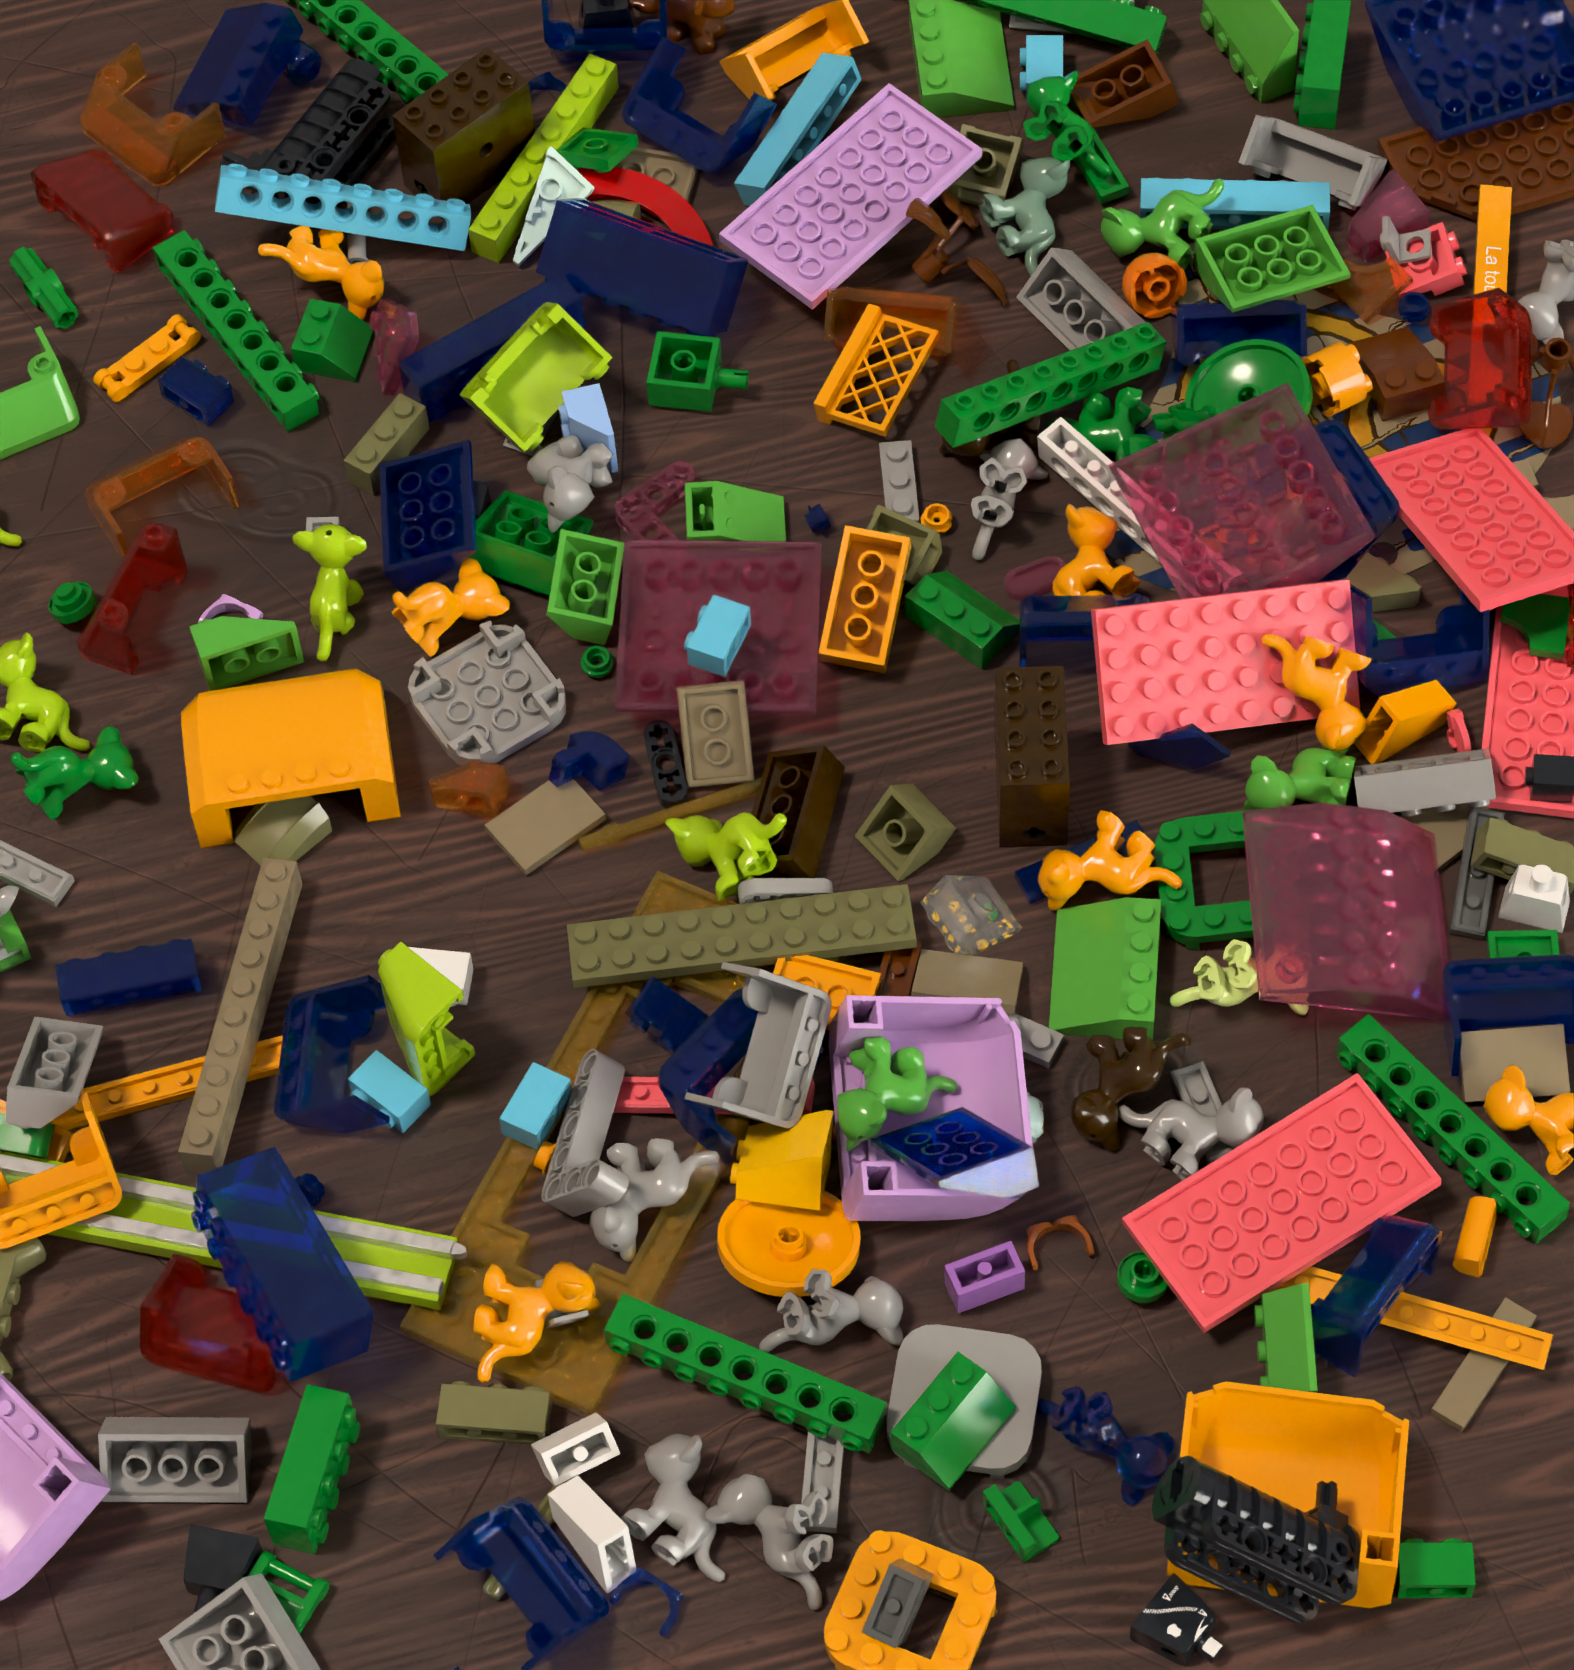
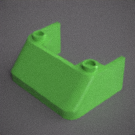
(37, 407)

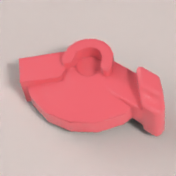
(1457, 733)

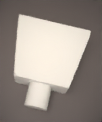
(1536, 898)

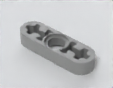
(781, 888)

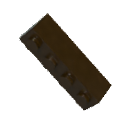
(804, 789)

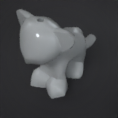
(1555, 286)
(1004, 475)
(567, 476)
(1233, 1125)
(617, 1223)
(873, 1304)
(673, 1464)
(749, 1502)

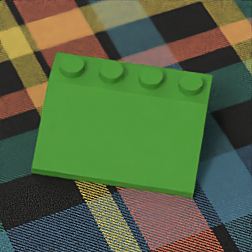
(1258, 42)
(959, 58)
(1269, 259)
(1105, 967)

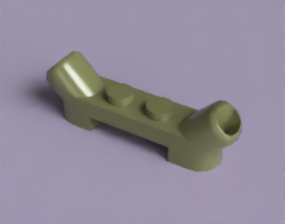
(13, 1264)

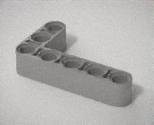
(576, 1176)

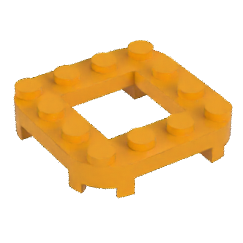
(952, 1575)

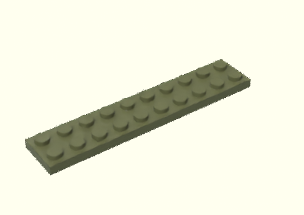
(740, 935)

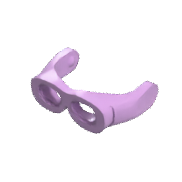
(230, 604)

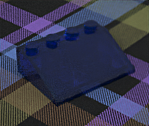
(241, 62)
(427, 514)
(963, 1154)

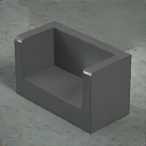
(897, 1603)

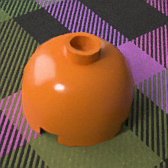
(1153, 284)

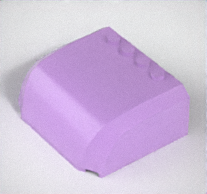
(959, 1040)
(43, 1489)

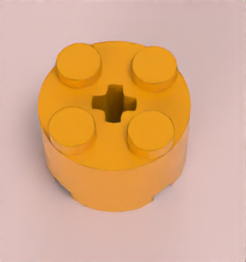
(1337, 378)

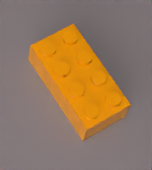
(865, 599)

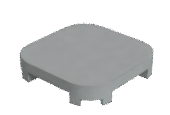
(487, 695)
(1005, 1357)

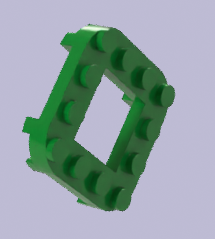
(1179, 914)

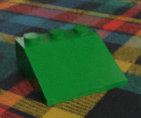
(517, 541)

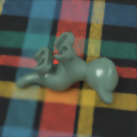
(1041, 180)

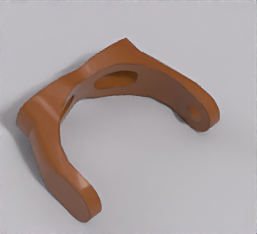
(1066, 1223)

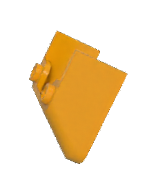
(794, 48)
(62, 1192)

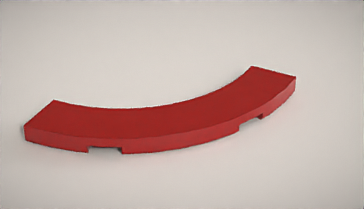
(653, 198)

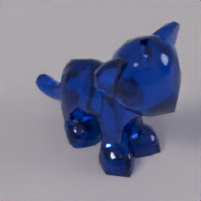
(1094, 1428)

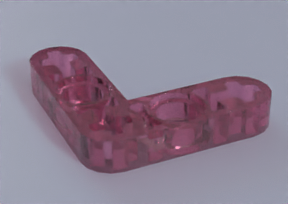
(646, 511)

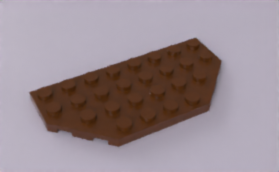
(1523, 153)

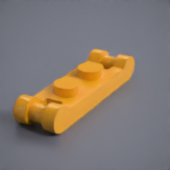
(147, 359)

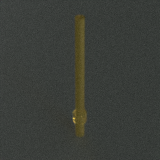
(614, 833)

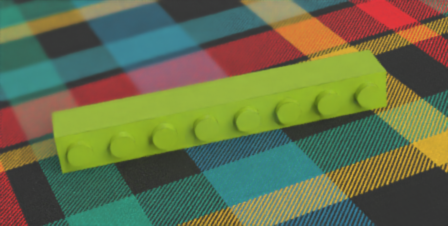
(576, 108)

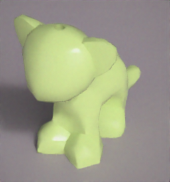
(1229, 984)

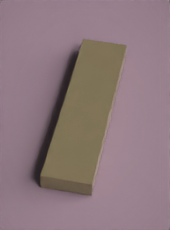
(1477, 1374)

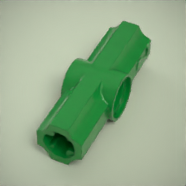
(43, 287)

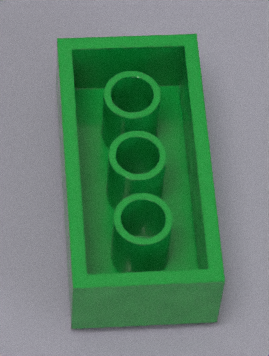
(1321, 63)
(312, 1469)

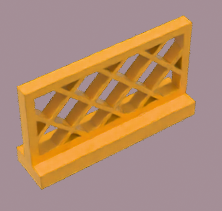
(850, 368)

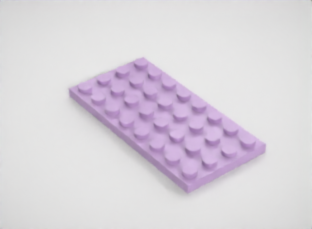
(849, 195)

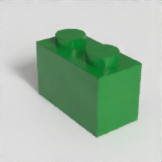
(1435, 1569)

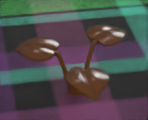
(934, 258)
(1549, 422)

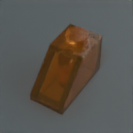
(471, 788)

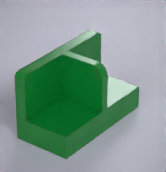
(1020, 1519)

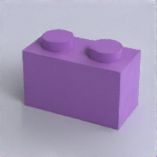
(984, 1277)

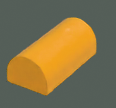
(1475, 1236)

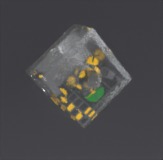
(969, 913)

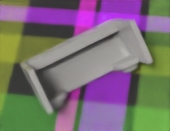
(1309, 156)
(780, 1050)

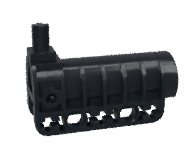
(332, 132)
(1259, 1538)

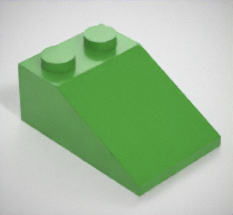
(244, 648)

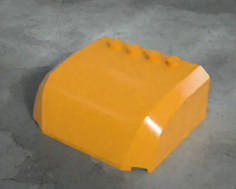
(285, 745)
(1291, 1442)

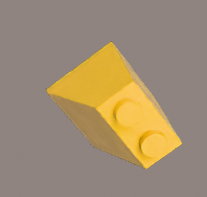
(785, 1163)

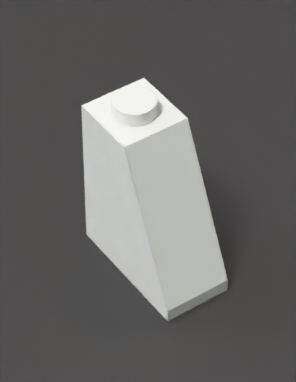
(593, 1532)

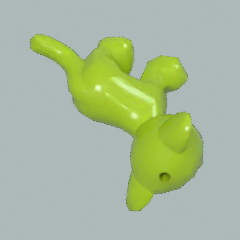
(331, 548)
(32, 702)
(736, 848)

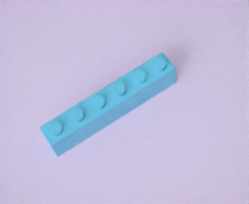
(800, 124)
(1242, 200)

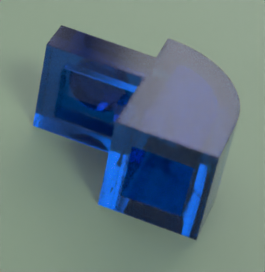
(590, 755)

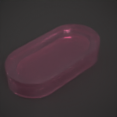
(1032, 577)

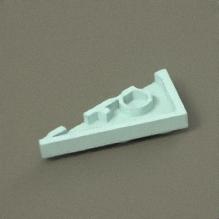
(556, 182)

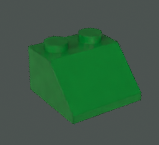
(331, 341)

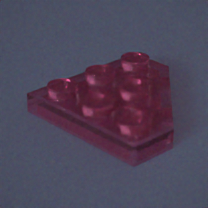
(394, 340)

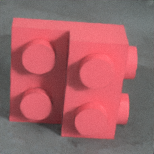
(1439, 272)

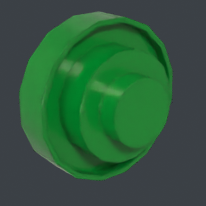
(72, 602)
(1140, 1279)

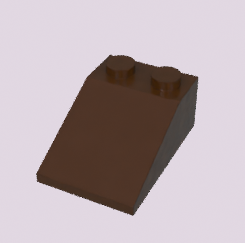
(1124, 88)
(1400, 371)

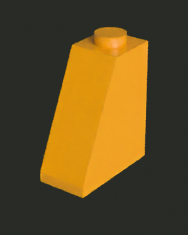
(1403, 719)

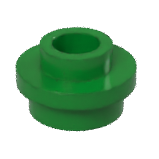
(593, 655)

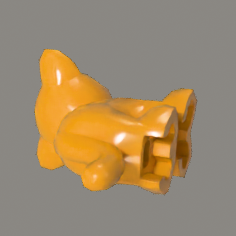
(360, 281)
(1092, 534)
(435, 608)
(1338, 721)
(1065, 872)
(1513, 1108)
(563, 1289)

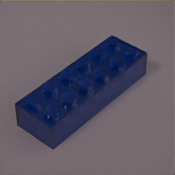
(446, 366)

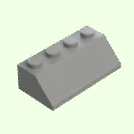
(1075, 301)
(1426, 783)
(50, 1071)
(176, 1459)

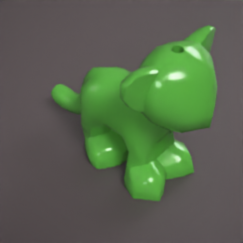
(1127, 231)
(1314, 778)
(891, 1084)

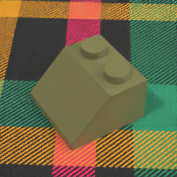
(904, 830)

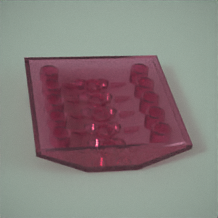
(1244, 500)
(661, 604)
(1346, 909)

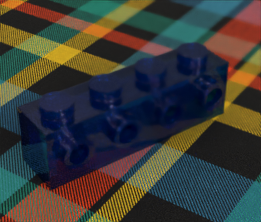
(128, 977)

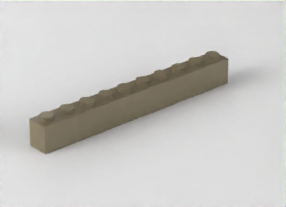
(240, 1017)

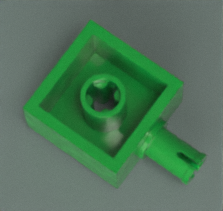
(688, 372)

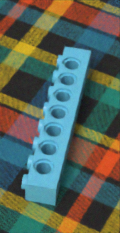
(356, 219)

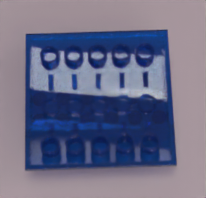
(1475, 59)

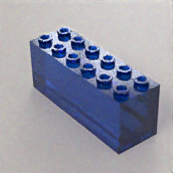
(642, 267)
(282, 1264)

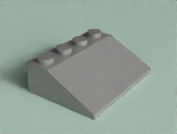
(239, 1632)

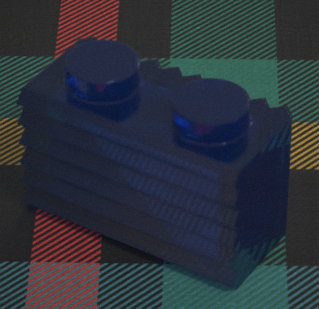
(196, 390)
(664, 1014)

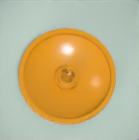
(779, 1245)

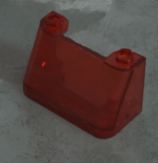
(104, 204)
(1484, 362)
(147, 563)
(202, 1330)

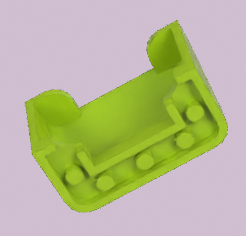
(531, 370)
(418, 1012)

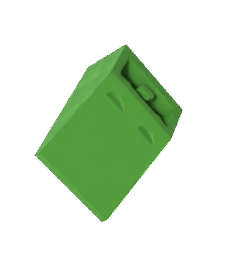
(732, 513)

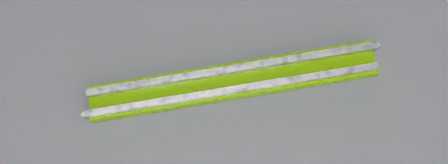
(157, 1220)

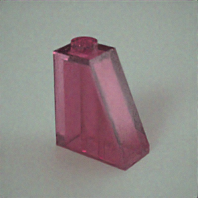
(1389, 199)

